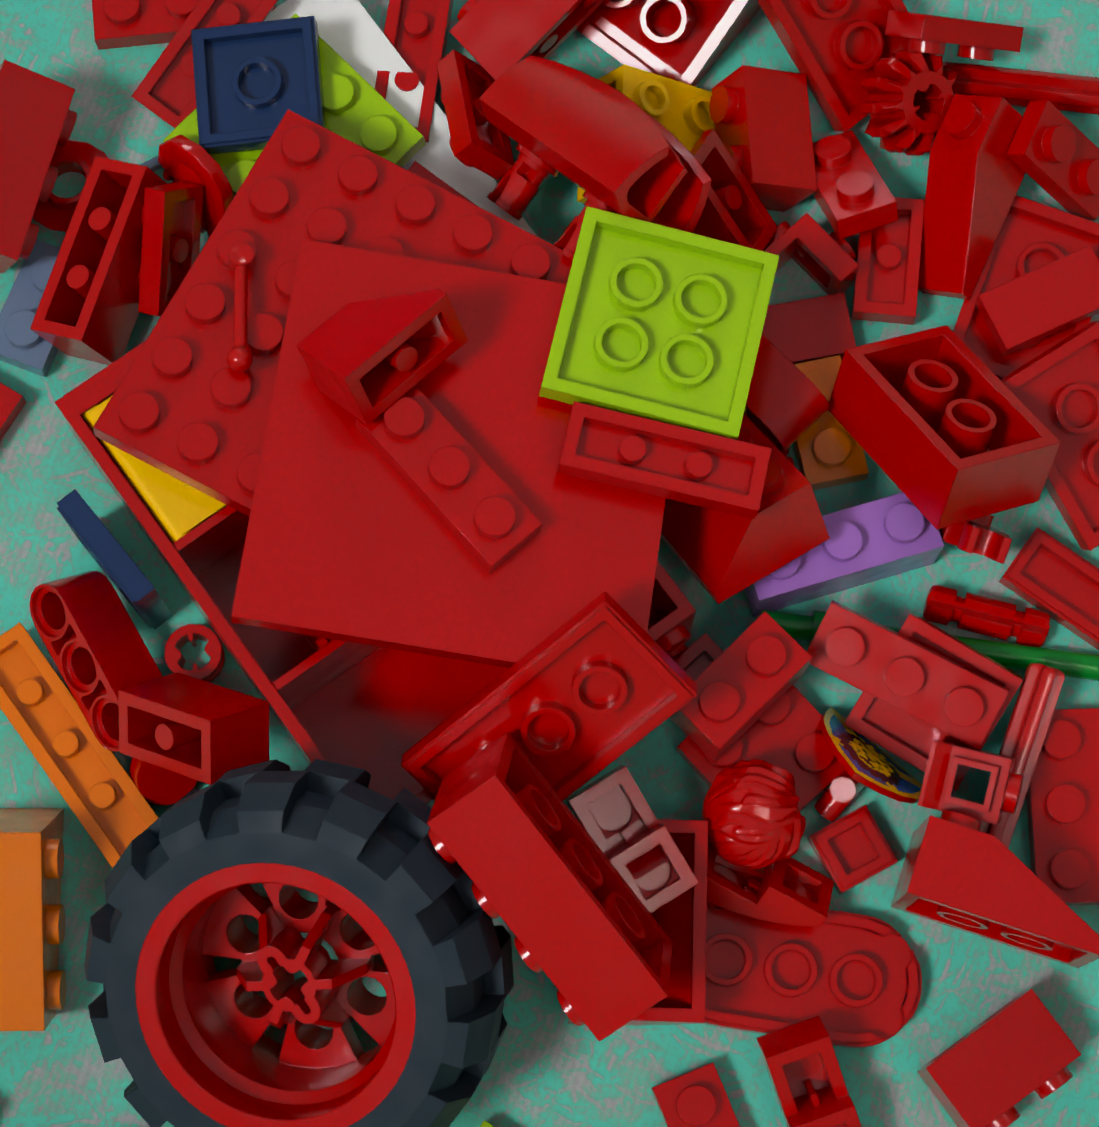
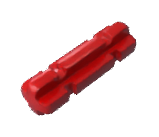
(986, 616)

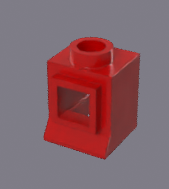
(940, 778)

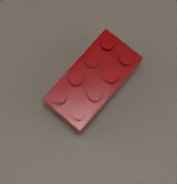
(551, 888)

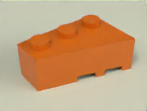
(31, 917)

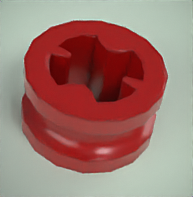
(213, 649)

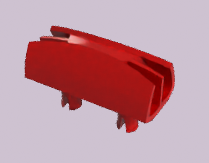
(596, 141)

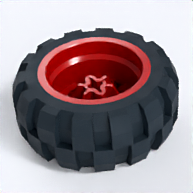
(381, 905)

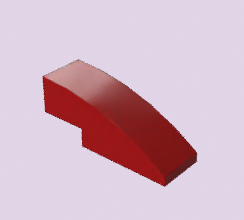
(807, 1076)

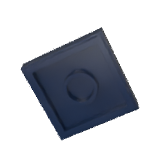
(251, 79)
(113, 560)

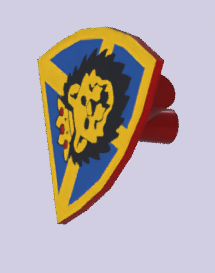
(863, 766)

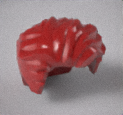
(753, 814)

